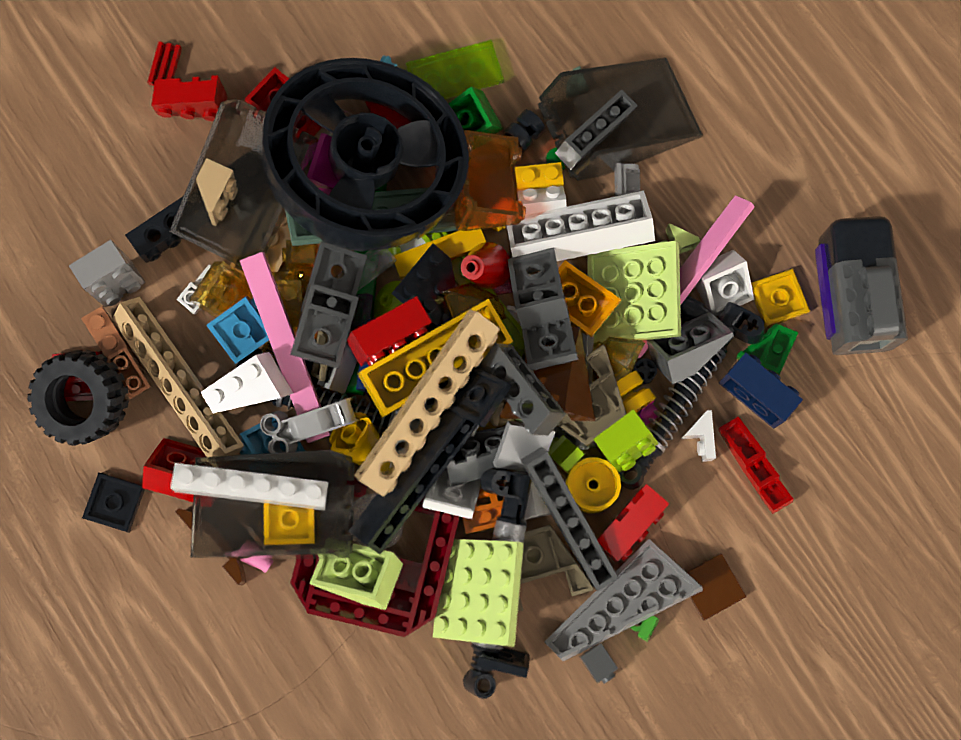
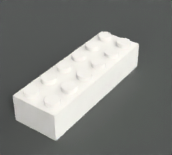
(585, 227)

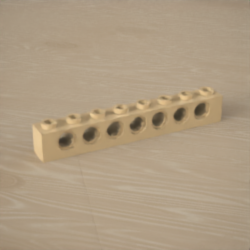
(175, 379)
(413, 408)

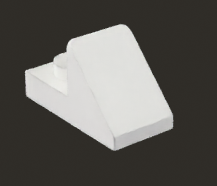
(704, 430)

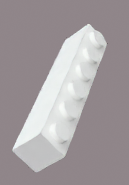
(249, 486)

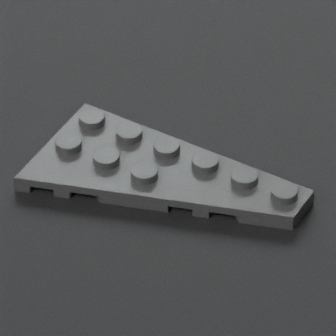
(644, 588)

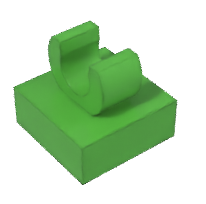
(646, 628)

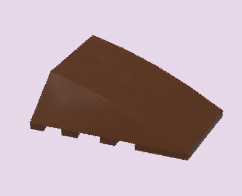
(566, 383)

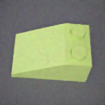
(362, 577)

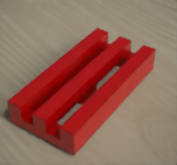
(157, 60)

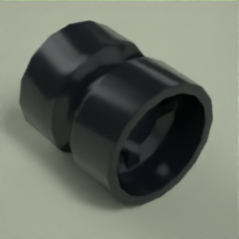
(528, 127)

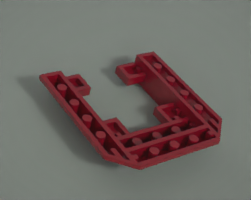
(415, 591)

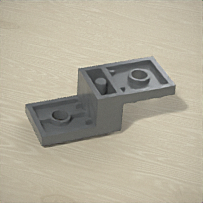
(329, 305)
(542, 309)

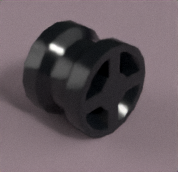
(645, 366)

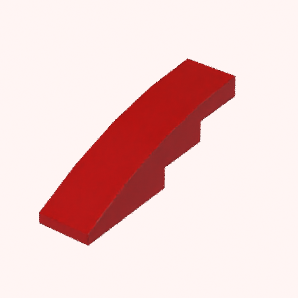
(755, 465)

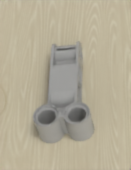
(306, 424)

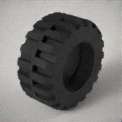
(50, 404)

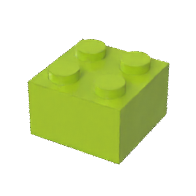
(626, 441)

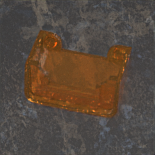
(489, 189)

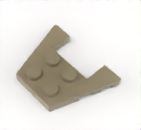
(606, 401)
(547, 555)

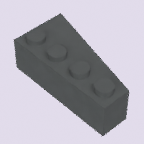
(475, 456)

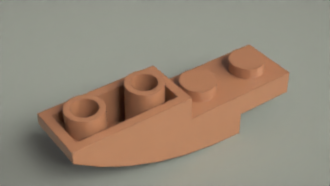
(117, 350)

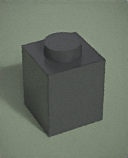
(599, 663)

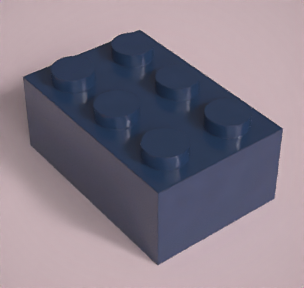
(761, 390)

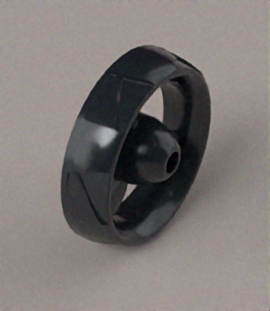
(364, 152)

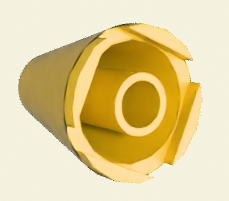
(357, 440)

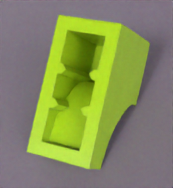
(565, 453)

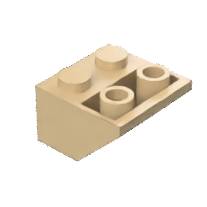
(216, 188)

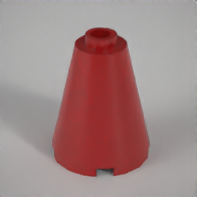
(486, 265)

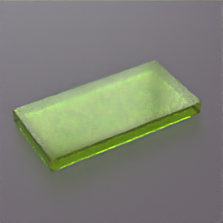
(459, 69)

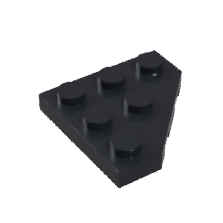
(427, 281)

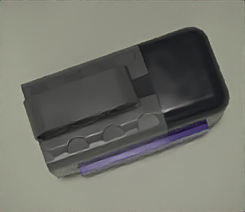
(860, 286)

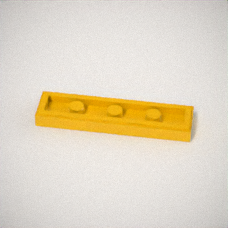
(453, 245)

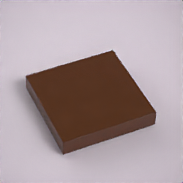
(718, 586)

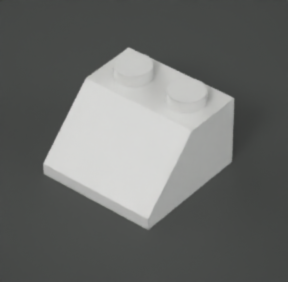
(725, 282)

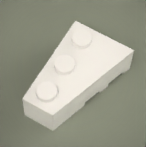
(248, 384)

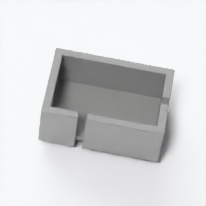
(107, 274)

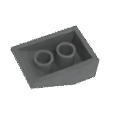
(687, 354)

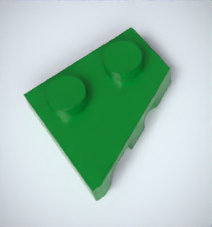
(773, 348)

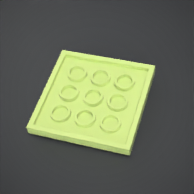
(648, 288)
(480, 592)

